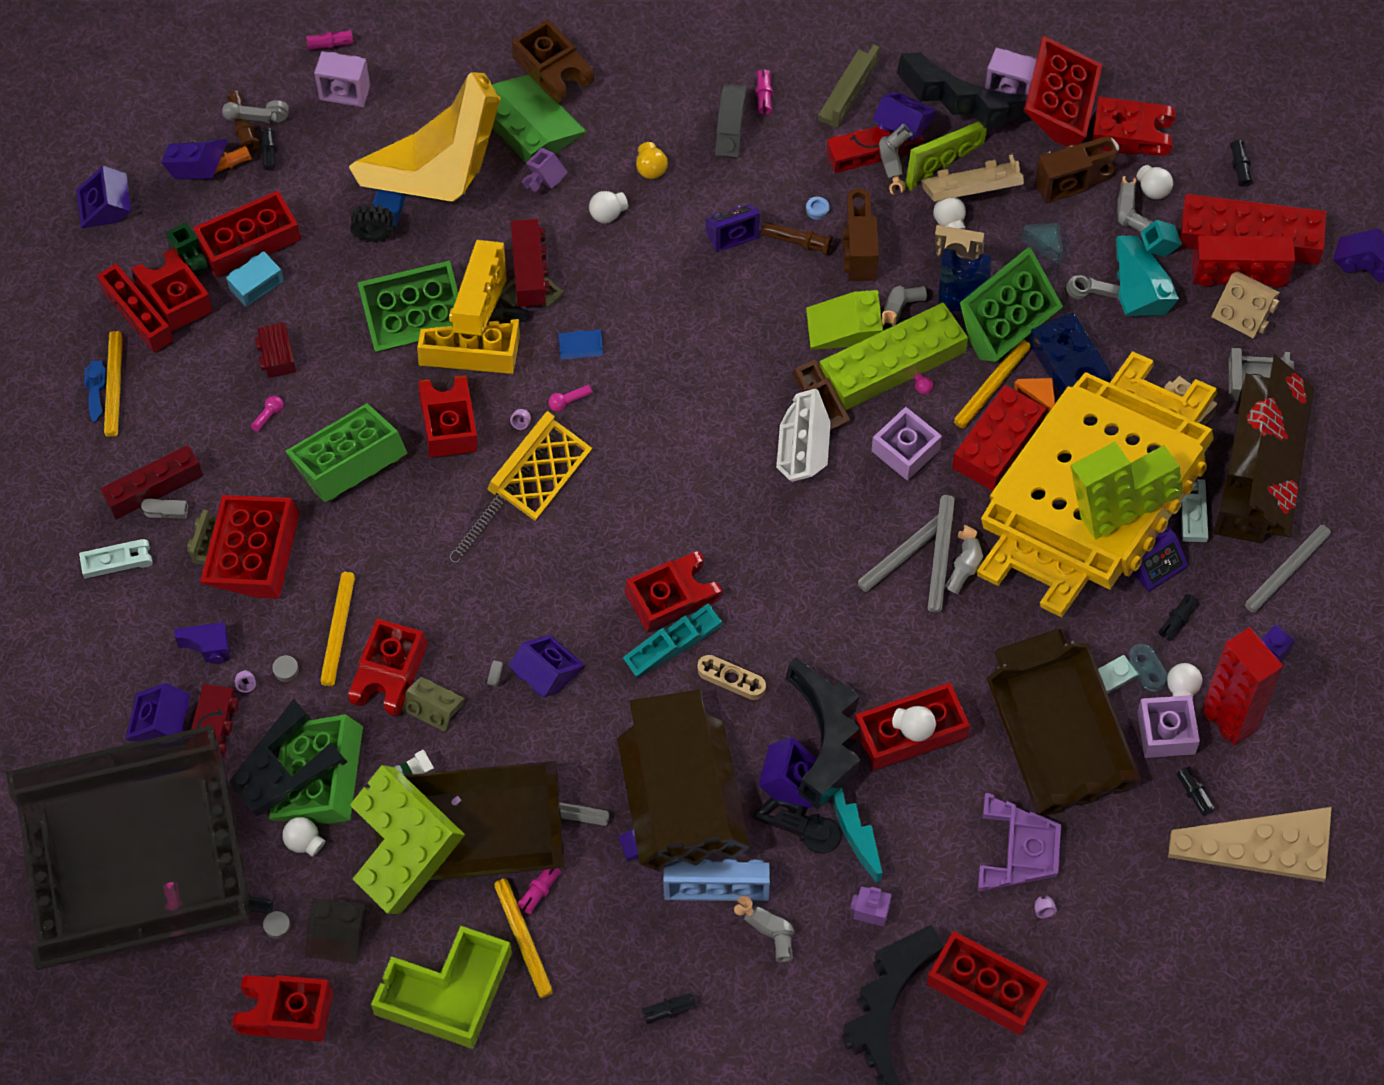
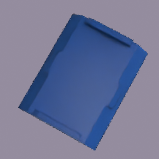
(391, 200)
(580, 344)

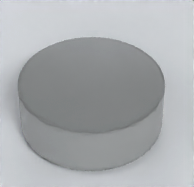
(285, 668)
(495, 673)
(276, 925)

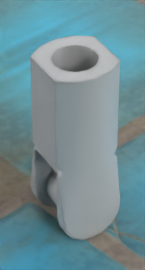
(165, 508)

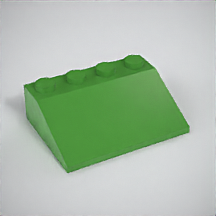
(531, 119)
(407, 302)
(1008, 307)
(347, 452)
(326, 798)

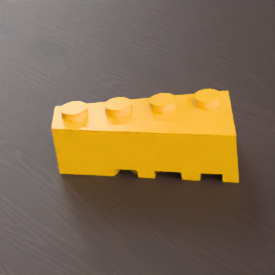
(480, 288)
(489, 352)

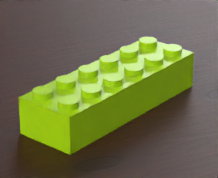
(894, 355)

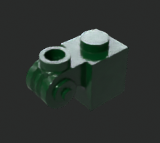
(187, 247)

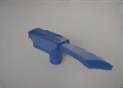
(94, 381)

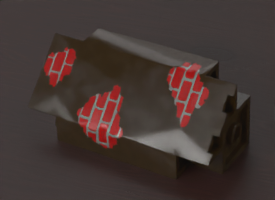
(1266, 455)

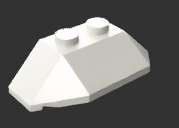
(804, 437)

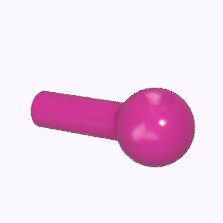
(923, 384)
(559, 401)
(273, 405)

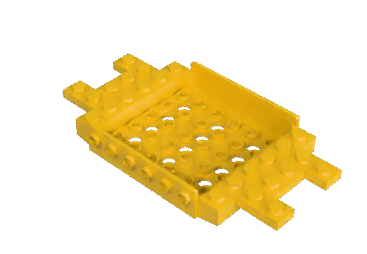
(1051, 541)

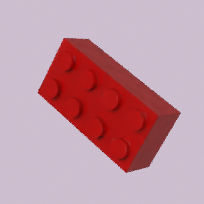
(247, 232)
(1258, 257)
(998, 437)
(888, 745)
(986, 983)

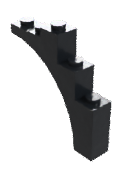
(960, 97)
(838, 733)
(898, 965)

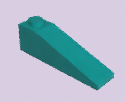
(1143, 282)

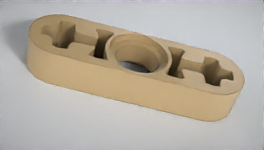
(718, 663)

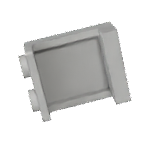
(1240, 365)

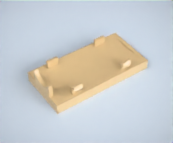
(973, 181)
(965, 242)

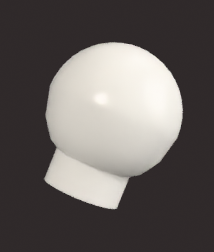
(1155, 182)
(607, 206)
(950, 213)
(1184, 680)
(915, 722)
(302, 836)

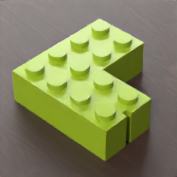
(1118, 491)
(413, 844)
(451, 1001)

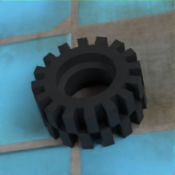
(371, 223)

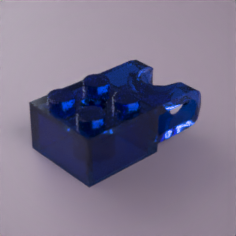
(961, 277)
(1067, 352)

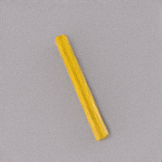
(113, 384)
(992, 384)
(337, 629)
(523, 938)

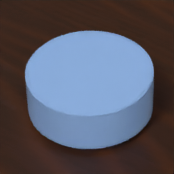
(817, 208)

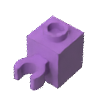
(545, 170)
(871, 905)

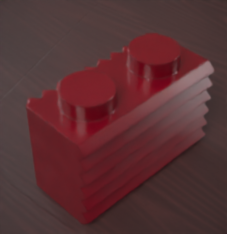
(276, 350)

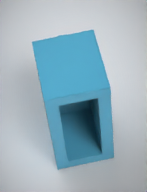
(254, 279)

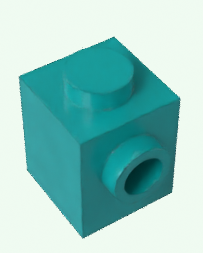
(1160, 238)

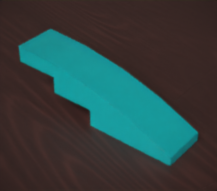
(672, 641)
(859, 838)

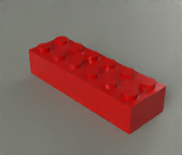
(1243, 218)
(1242, 686)

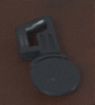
(818, 834)

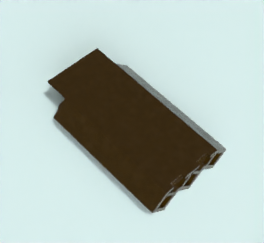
(1060, 722)
(680, 782)
(506, 818)

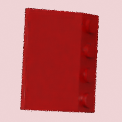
(1062, 92)
(251, 545)

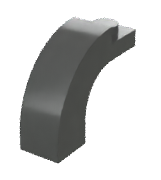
(730, 120)

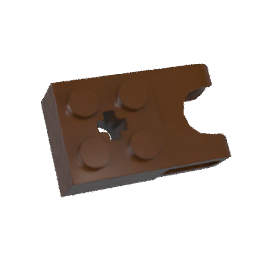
(551, 60)
(1074, 169)
(860, 239)

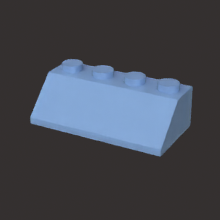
(716, 880)

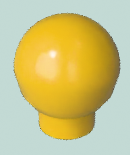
(651, 161)

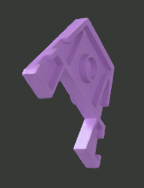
(1031, 846)

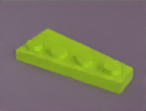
(942, 152)

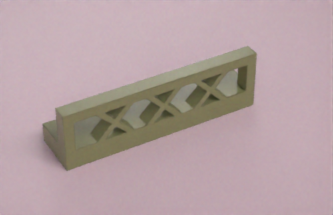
(849, 86)

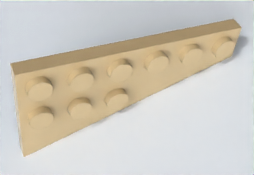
(1273, 844)

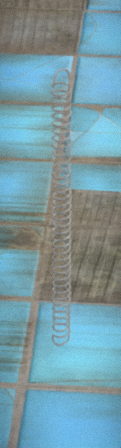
(490, 510)

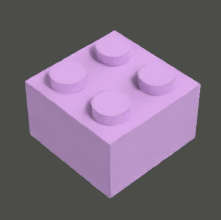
(1010, 72)
(342, 79)
(906, 443)
(1168, 726)

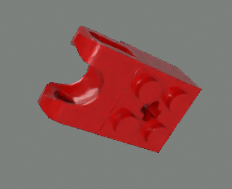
(1134, 126)
(173, 291)
(448, 418)
(675, 589)
(388, 665)
(286, 1008)

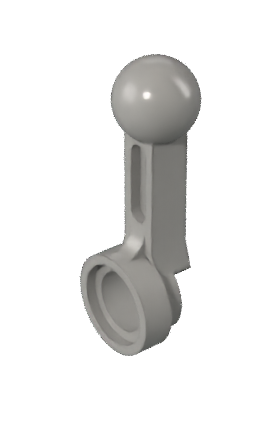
(232, 111)
(1091, 286)

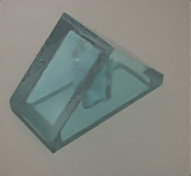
(1044, 239)

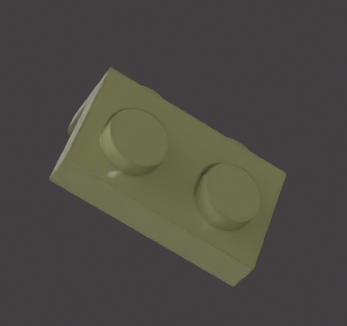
(199, 544)
(431, 703)

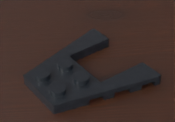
(263, 778)

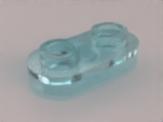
(1149, 668)

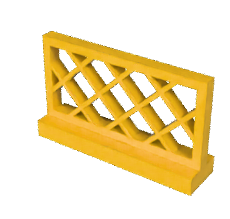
(524, 452)

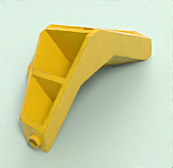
(442, 154)

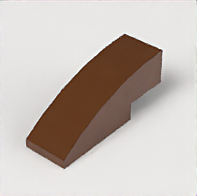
(810, 377)

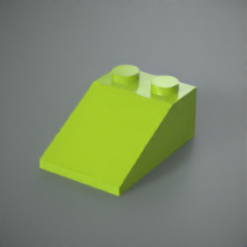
(844, 320)

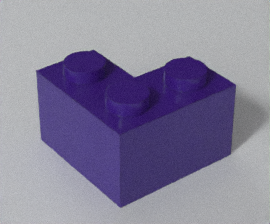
(1362, 252)

